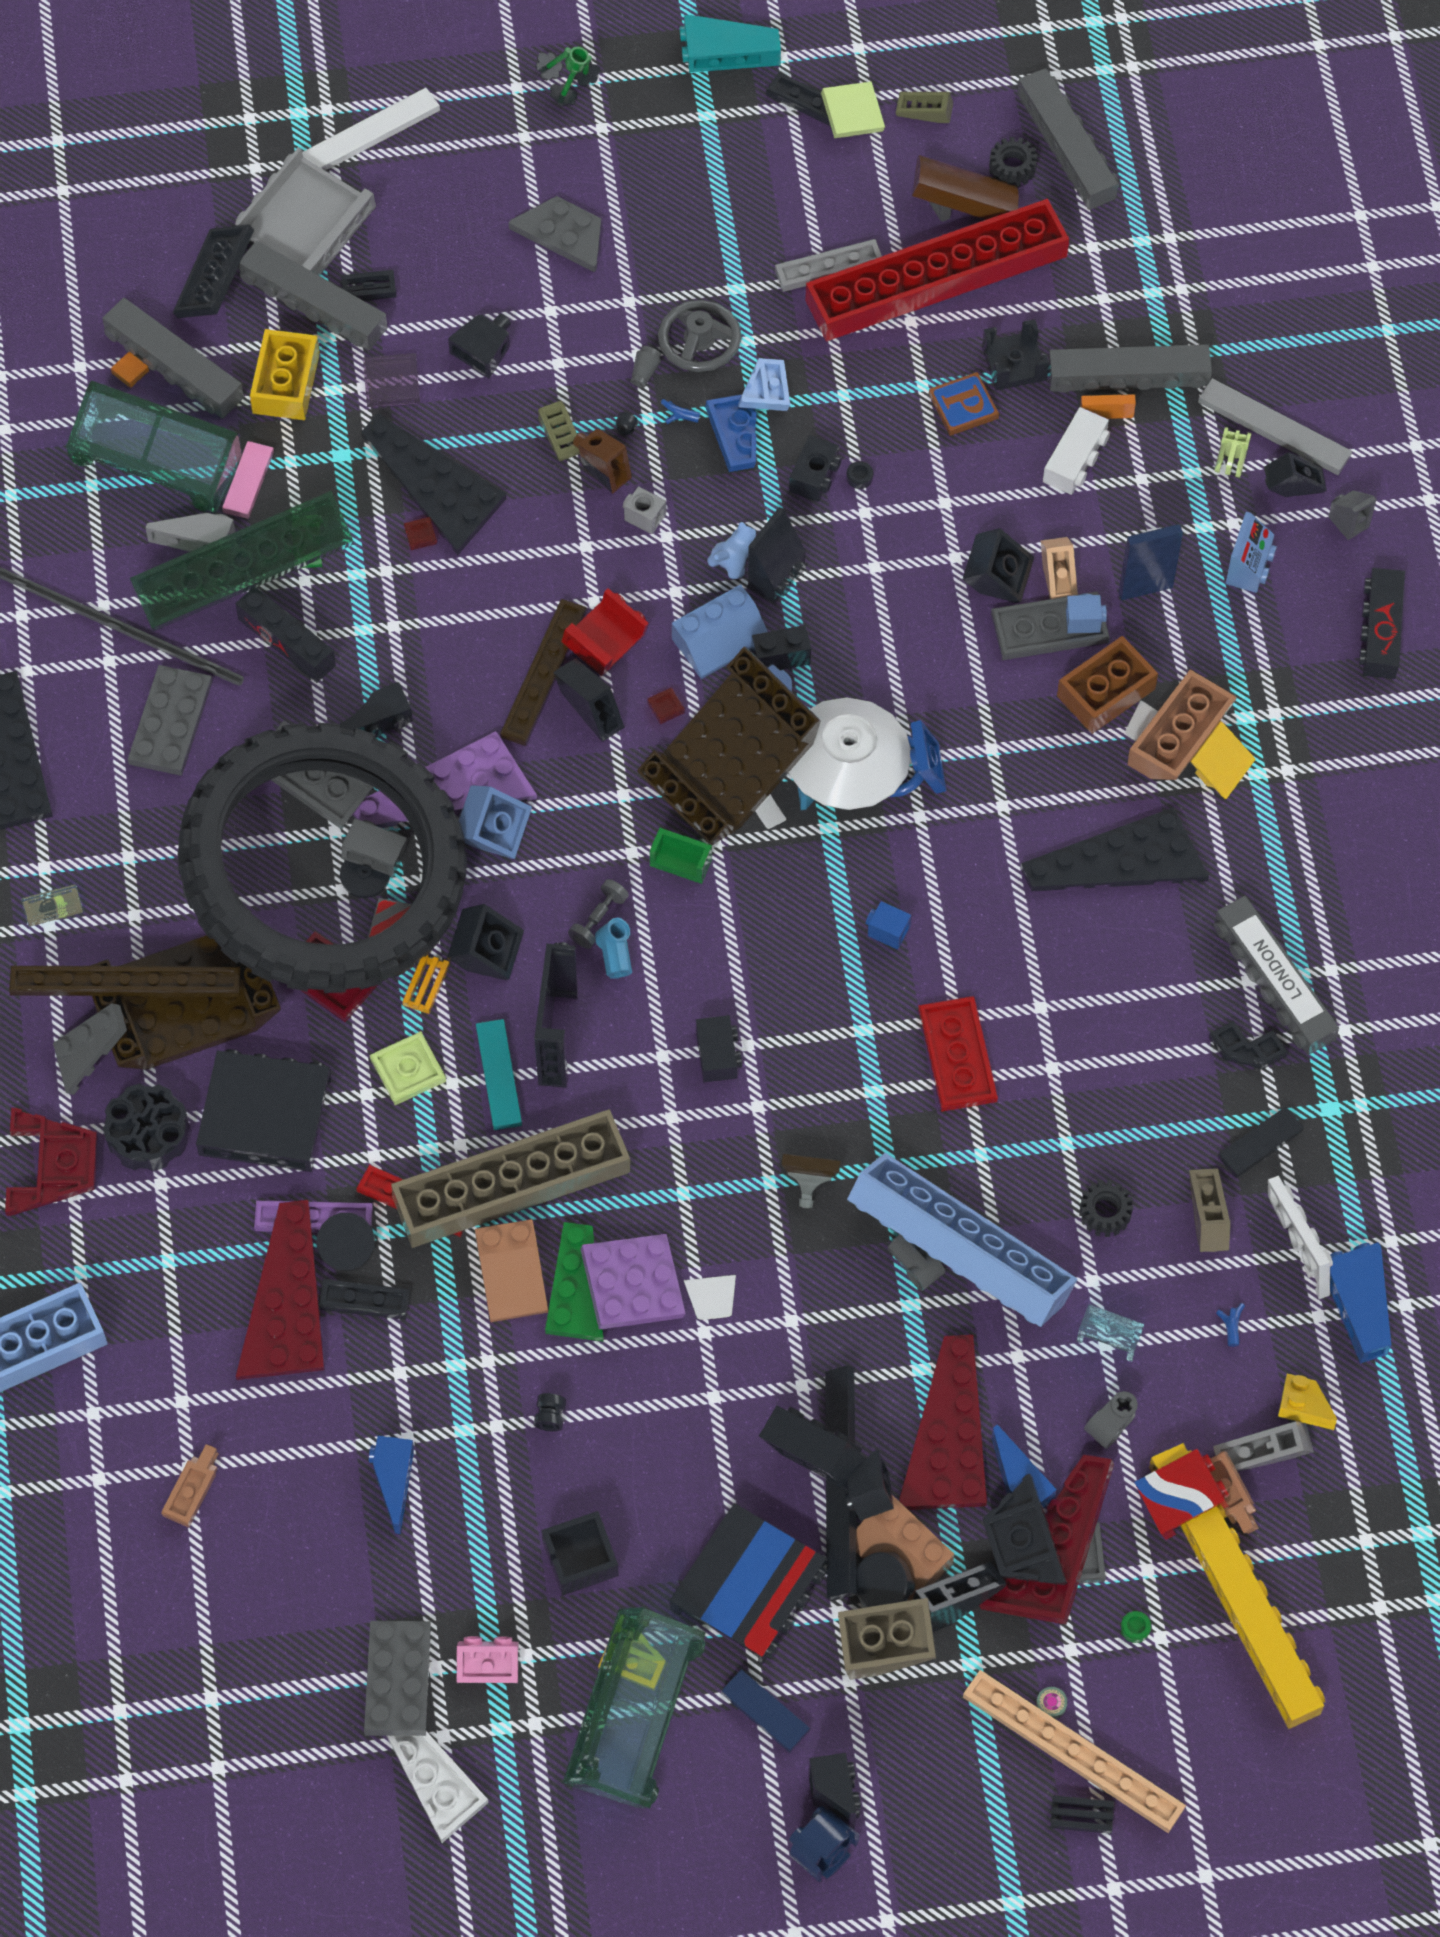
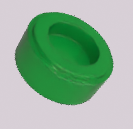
(1135, 1627)

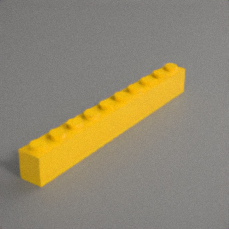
(1249, 1609)

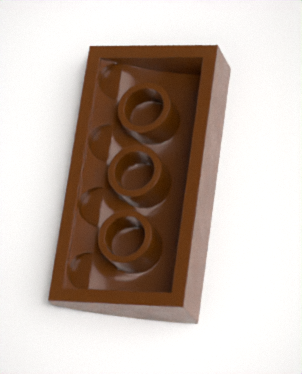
(963, 189)

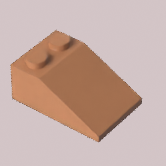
(511, 1270)

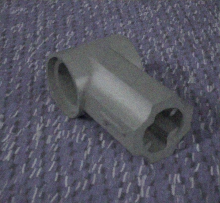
(919, 1265)

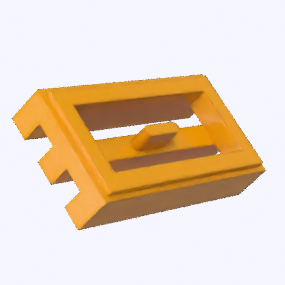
(434, 963)

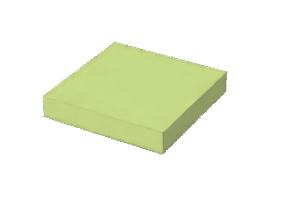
(852, 109)
(407, 1068)

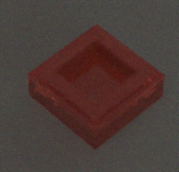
(420, 533)
(665, 705)

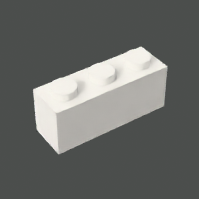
(1076, 451)

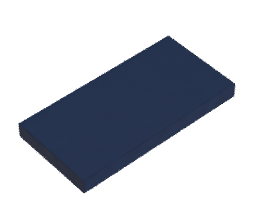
(1150, 562)

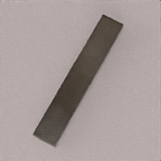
(540, 676)

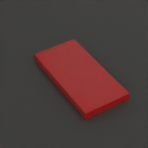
(957, 1053)

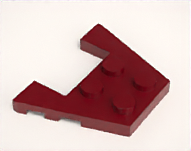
(64, 1162)

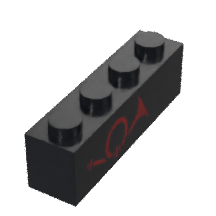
(1383, 623)
(285, 634)

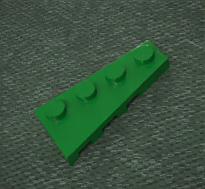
(571, 1303)

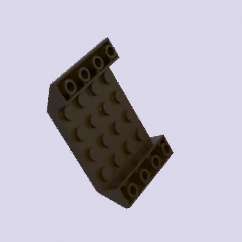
(733, 750)
(175, 1027)

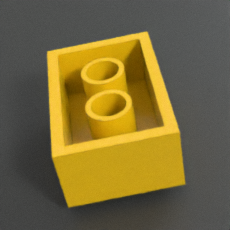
(284, 374)

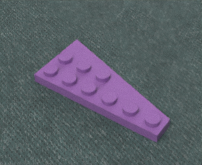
(478, 764)

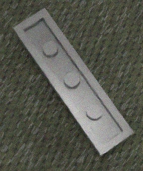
(803, 270)

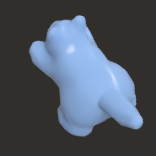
(733, 552)

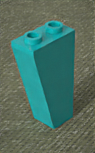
(728, 45)

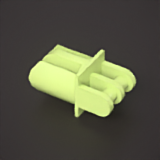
(1234, 446)

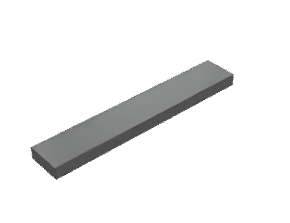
(1275, 426)

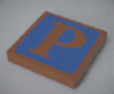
(963, 403)

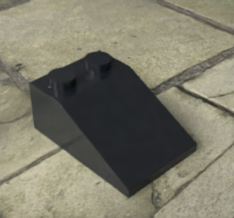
(775, 558)

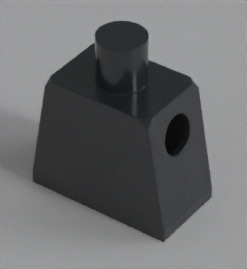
(481, 343)

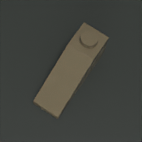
(1209, 1210)

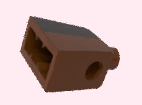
(604, 459)

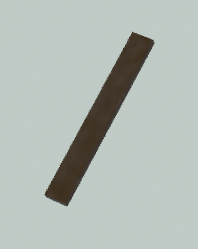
(125, 981)

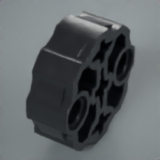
(165, 1121)

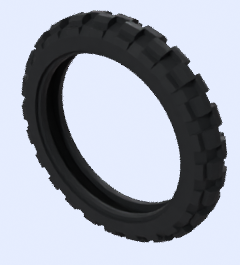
(299, 962)

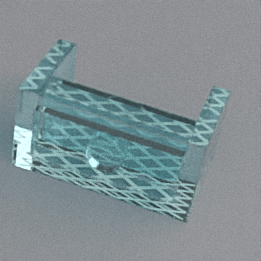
(1111, 1330)

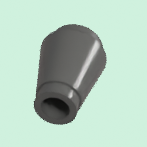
(645, 364)

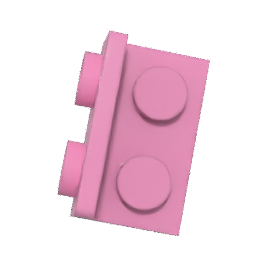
(487, 1660)

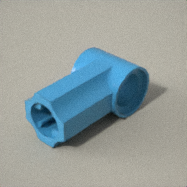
(615, 947)

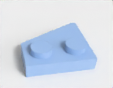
(766, 387)

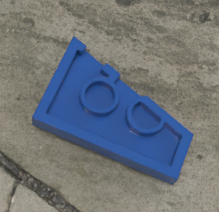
(734, 431)

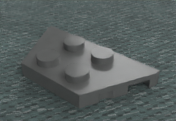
(563, 230)

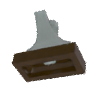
(809, 1174)

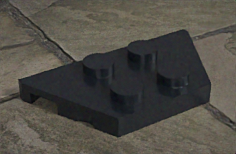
(1023, 1537)

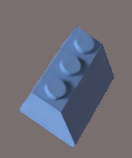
(718, 631)

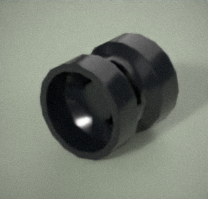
(550, 1412)

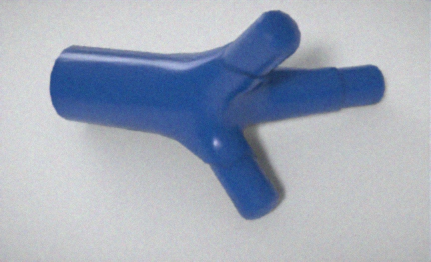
(680, 413)
(1231, 1323)

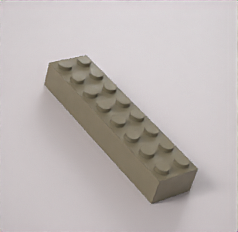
(510, 1178)

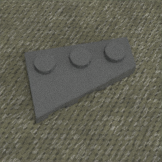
(86, 1043)

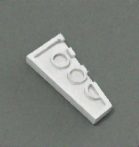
(1302, 1237)
(438, 1782)

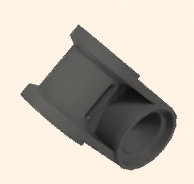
(1109, 1421)

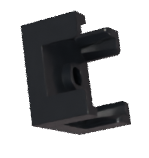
(1015, 358)

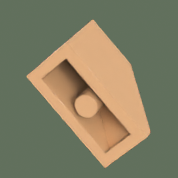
(1059, 567)

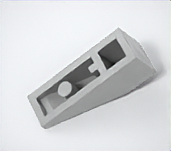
(190, 531)
(1268, 1446)

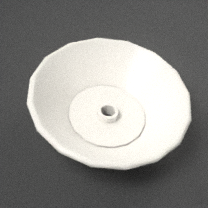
(856, 773)

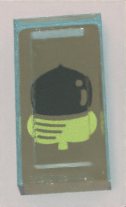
(52, 905)

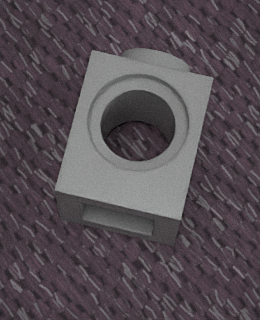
(648, 519)

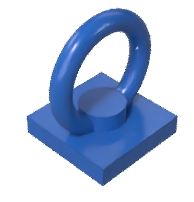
(925, 760)

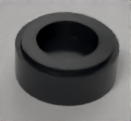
(859, 475)

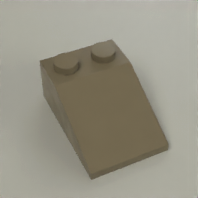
(886, 1638)

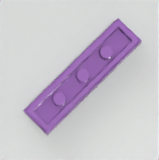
(319, 1213)

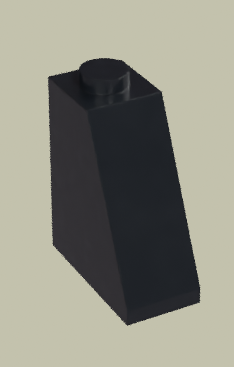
(590, 698)

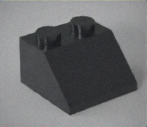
(998, 566)
(485, 942)

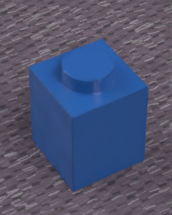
(888, 925)

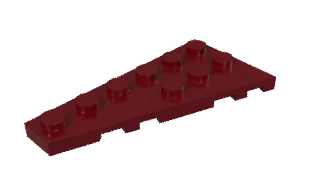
(285, 1314)
(948, 1450)

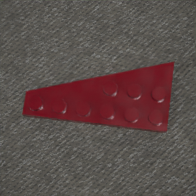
(1072, 1525)

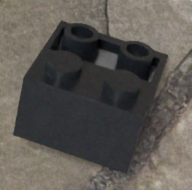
(832, 1785)

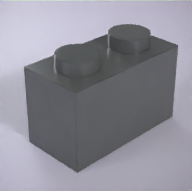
(374, 847)

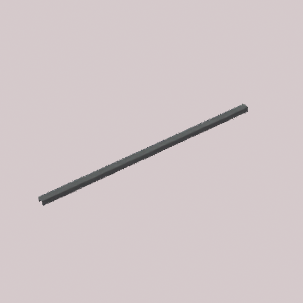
(121, 627)

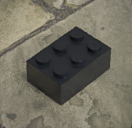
(812, 1445)

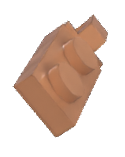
(191, 1487)
(1239, 1501)

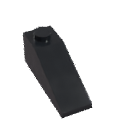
(960, 1594)

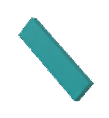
(498, 1074)

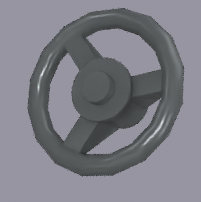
(700, 334)

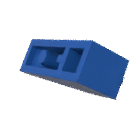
(1016, 1465)
(392, 1467)

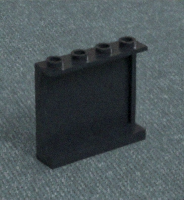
(263, 1110)

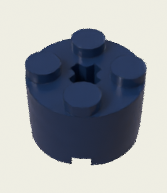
(823, 1844)

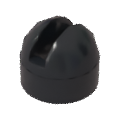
(626, 423)

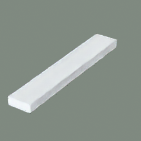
(372, 130)

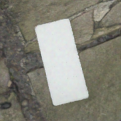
(770, 813)

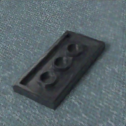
(213, 271)

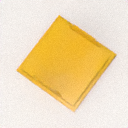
(1222, 760)

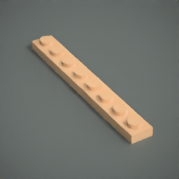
(1074, 1751)

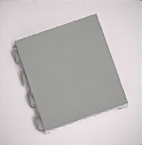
(306, 213)

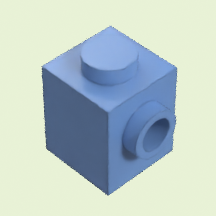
(1084, 613)

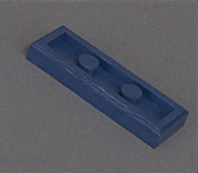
(765, 1711)

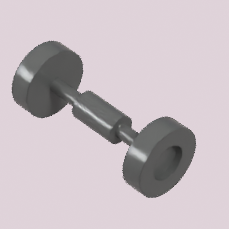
(613, 892)

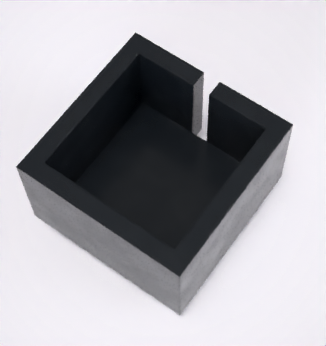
(580, 1553)

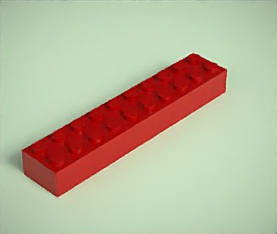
(936, 270)

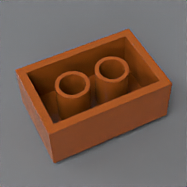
(1107, 684)

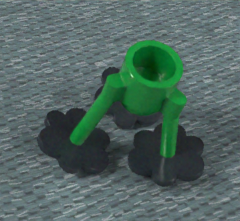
(580, 68)

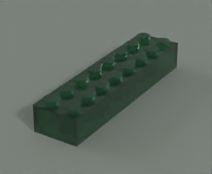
(242, 561)

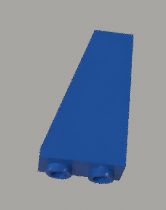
(1361, 1299)

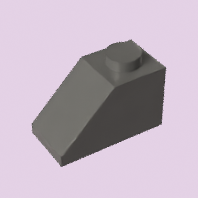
(1352, 512)

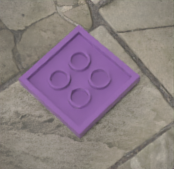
(632, 1281)

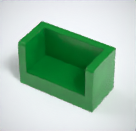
(680, 855)

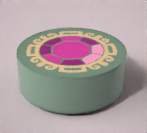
(1052, 1701)

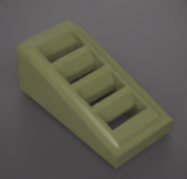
(933, 114)
(554, 415)

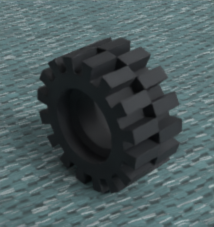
(1013, 150)
(1111, 1193)

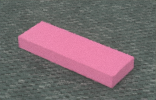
(248, 480)

